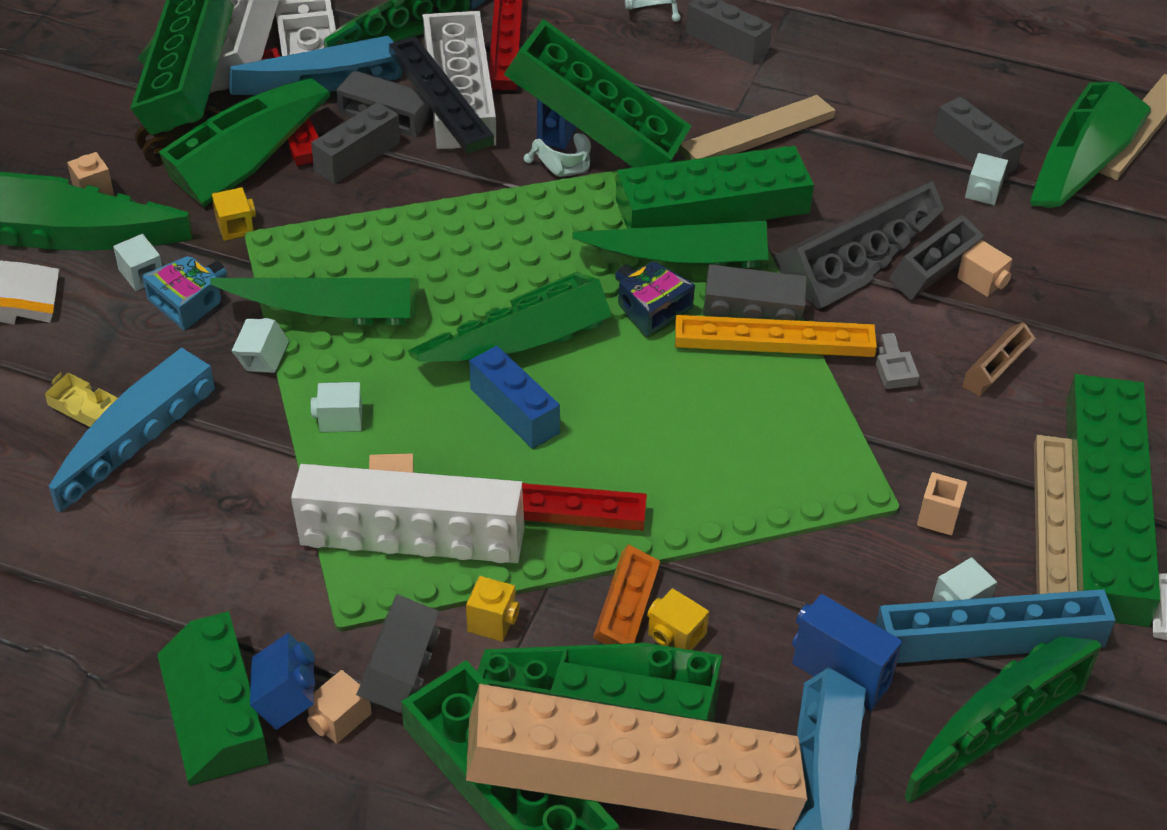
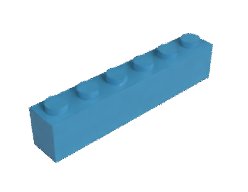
(995, 624)

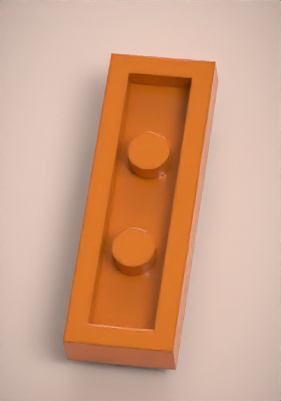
(626, 597)

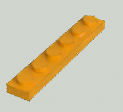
(775, 335)

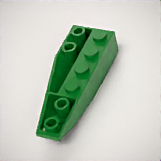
(1089, 138)
(613, 674)

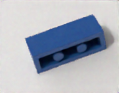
(514, 397)

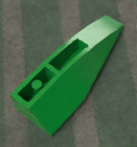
(239, 139)

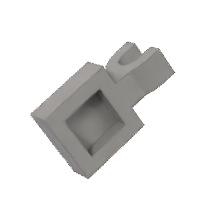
(895, 367)

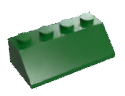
(211, 700)

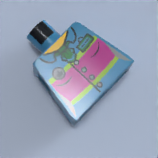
(184, 289)

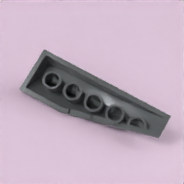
(858, 247)

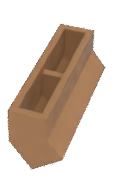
(1017, 338)

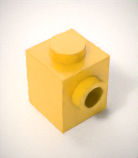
(233, 213)
(491, 608)
(677, 621)

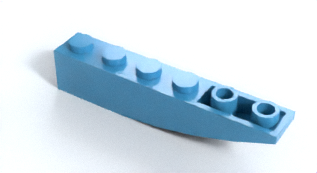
(326, 66)
(132, 423)
(829, 749)

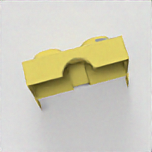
(77, 399)

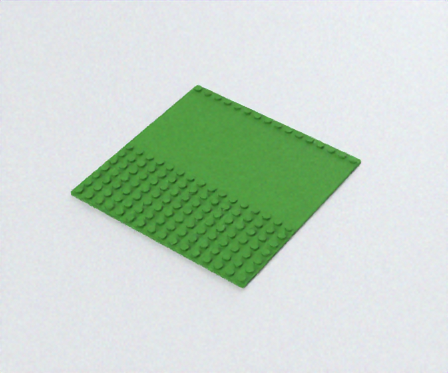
(716, 438)

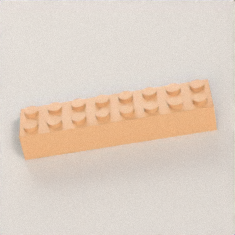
(635, 758)

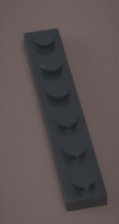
(441, 95)

